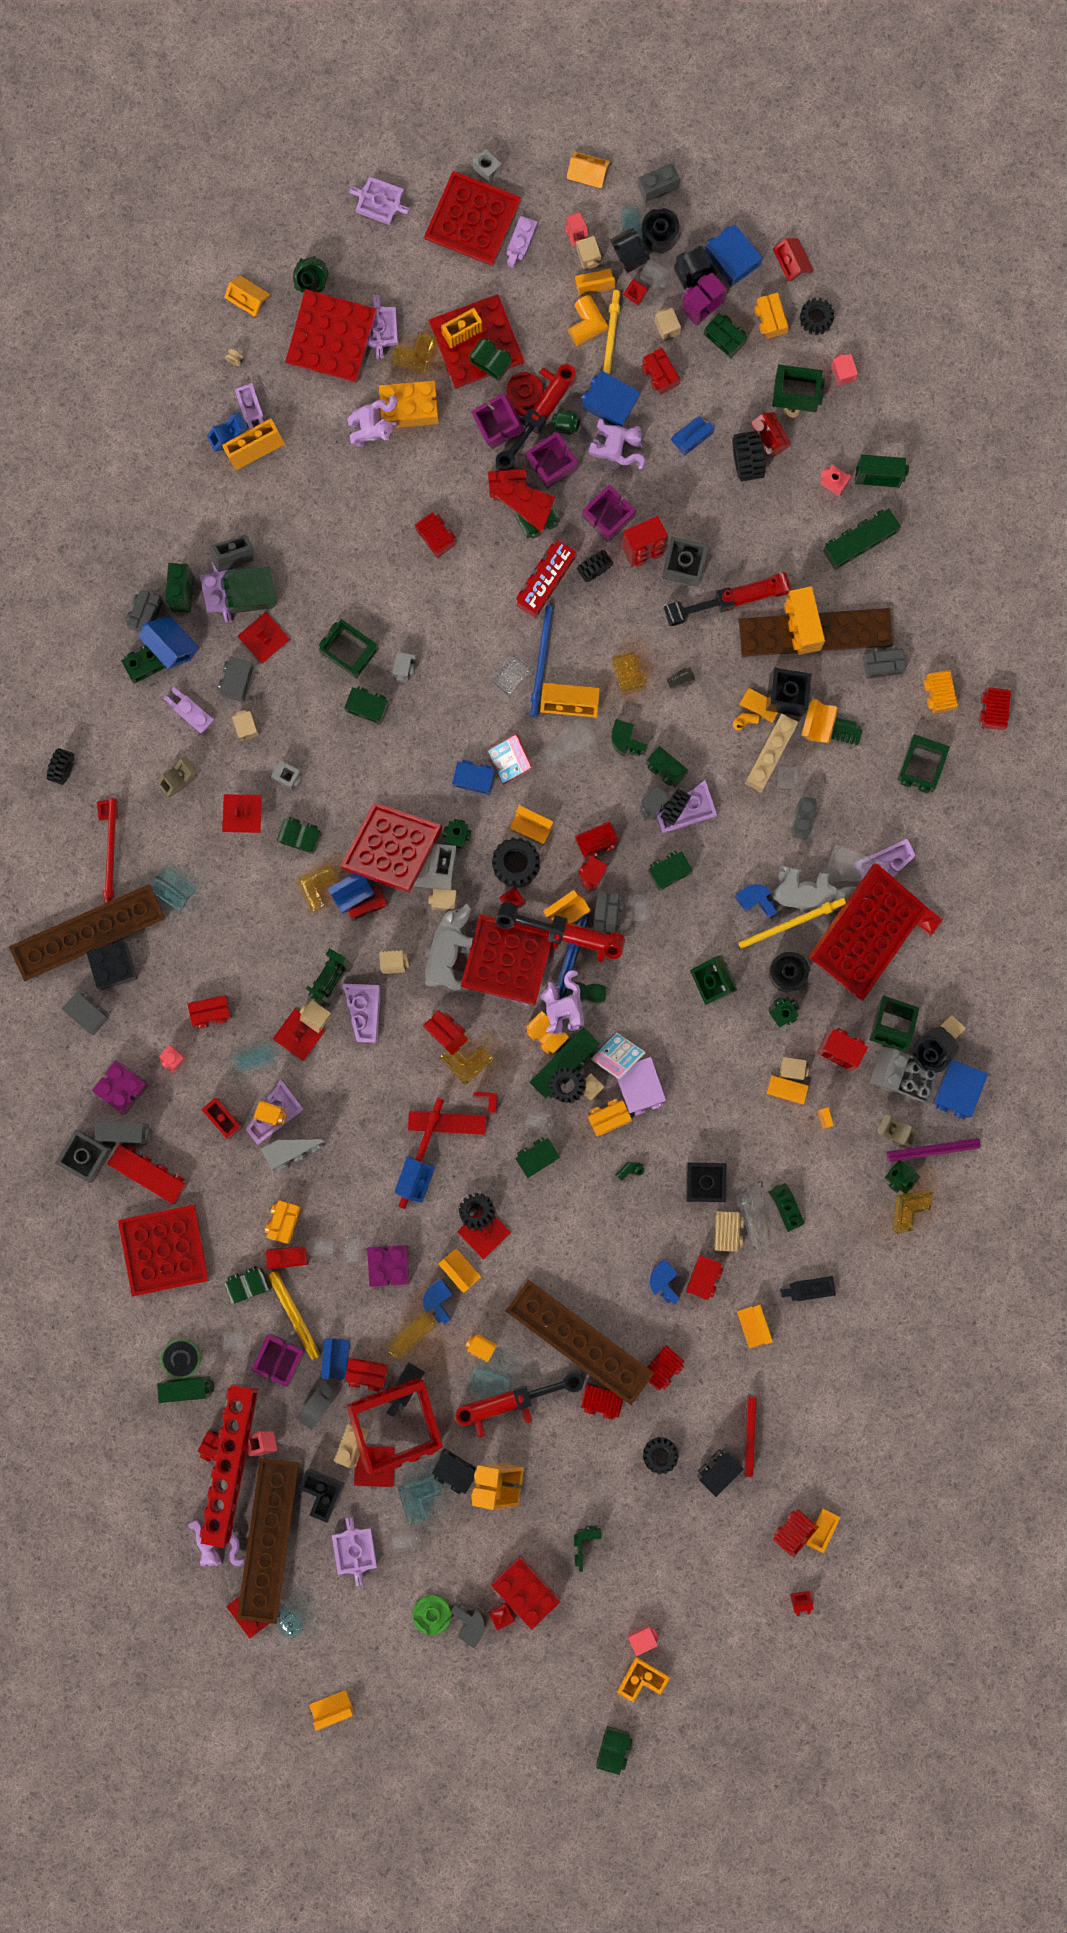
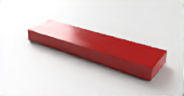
(448, 1123)
(750, 1436)

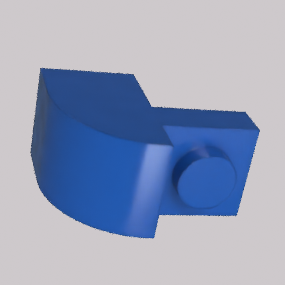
(225, 432)
(755, 895)
(660, 1277)
(433, 1297)

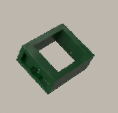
(797, 401)
(881, 471)
(364, 658)
(930, 746)
(881, 1033)
(185, 1389)

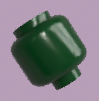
(566, 421)

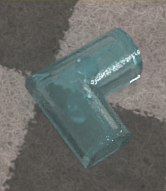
(412, 1496)

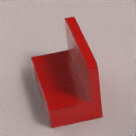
(792, 258)
(371, 905)
(493, 1098)

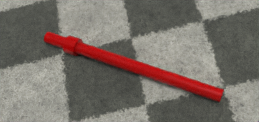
(108, 893)
(433, 1117)

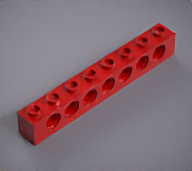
(208, 1533)

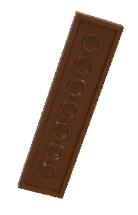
(840, 629)
(87, 932)
(580, 1342)
(268, 1540)

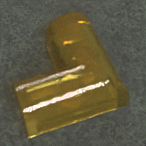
(417, 358)
(313, 883)
(467, 1068)
(906, 1206)

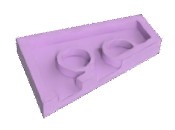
(697, 810)
(897, 855)
(364, 1010)
(280, 1097)

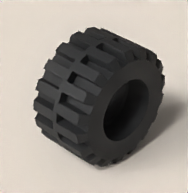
(749, 456)
(511, 846)

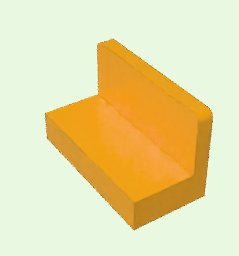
(587, 169)
(595, 282)
(246, 295)
(819, 722)
(531, 825)
(570, 906)
(459, 1270)
(754, 1326)
(331, 1710)

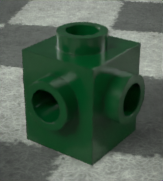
(457, 840)
(780, 1017)
(901, 1177)

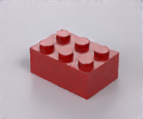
(644, 541)
(842, 1049)
(525, 1592)

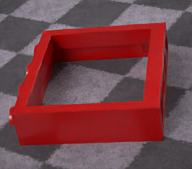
(412, 1454)

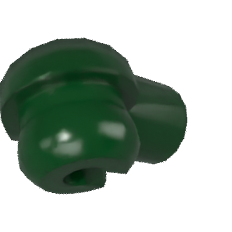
(630, 1168)

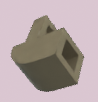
(178, 777)
(897, 1131)

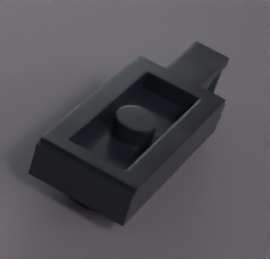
(810, 1289)
(410, 1373)

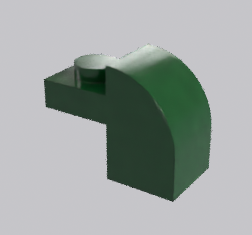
(621, 739)

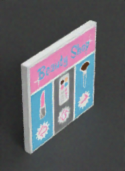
(618, 1055)

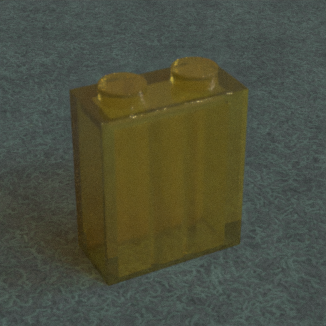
(411, 1335)

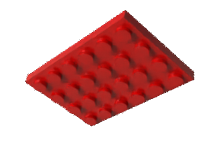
(868, 932)

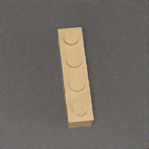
(771, 753)

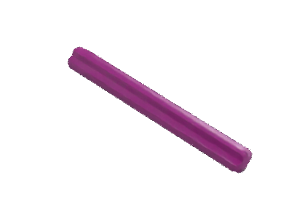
(930, 1150)

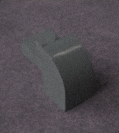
(317, 1405)
(474, 1626)

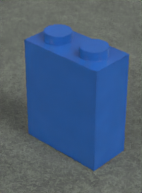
(733, 254)
(610, 399)
(168, 641)
(960, 1089)

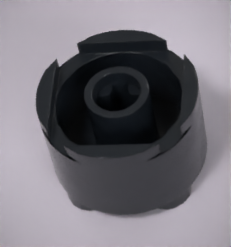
(652, 227)
(629, 250)
(693, 266)
(799, 974)
(935, 1049)

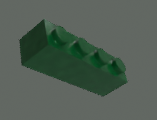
(862, 538)
(570, 1056)

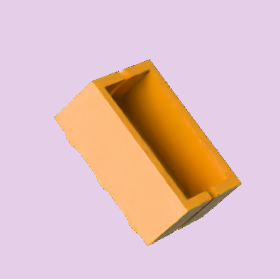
(414, 405)
(804, 621)
(489, 1489)

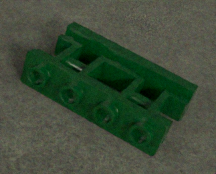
(329, 977)

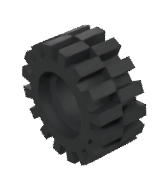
(820, 306)
(595, 566)
(60, 766)
(675, 806)
(556, 1081)
(469, 1204)
(665, 1467)

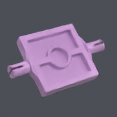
(379, 200)
(384, 328)
(213, 593)
(354, 1551)

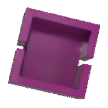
(708, 294)
(498, 423)
(549, 460)
(607, 514)
(119, 1087)
(388, 1265)
(278, 1359)

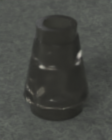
(681, 678)

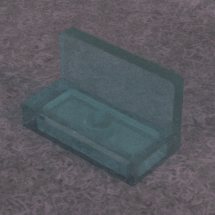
(173, 889)
(488, 1382)

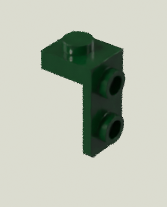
(787, 1207)
(589, 1532)

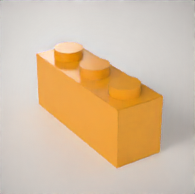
(253, 444)
(570, 700)

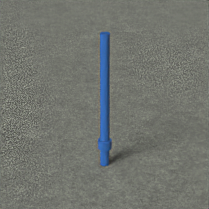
(536, 695)

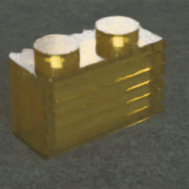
(628, 673)

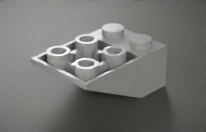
(438, 868)
(902, 1075)
(283, 1152)

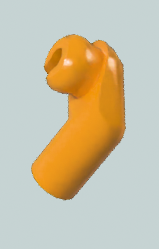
(743, 719)

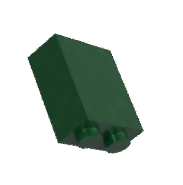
(179, 587)
(249, 590)

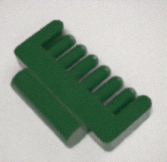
(846, 727)

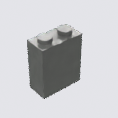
(122, 1132)

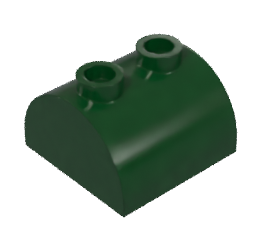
(713, 980)

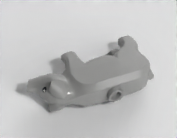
(808, 894)
(445, 946)

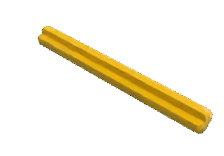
(294, 1315)

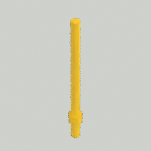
(614, 310)
(826, 908)

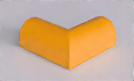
(592, 323)
(642, 1674)

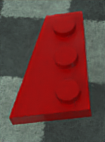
(527, 502)

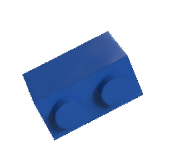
(473, 777)

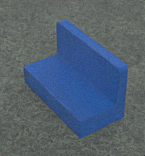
(692, 435)
(351, 892)
(414, 1180)
(335, 1358)

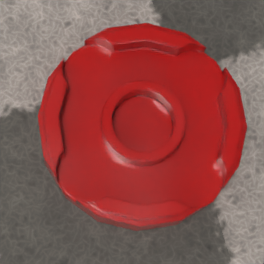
(524, 390)

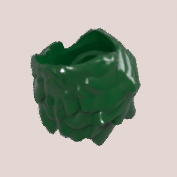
(310, 275)

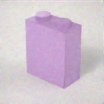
(641, 1087)

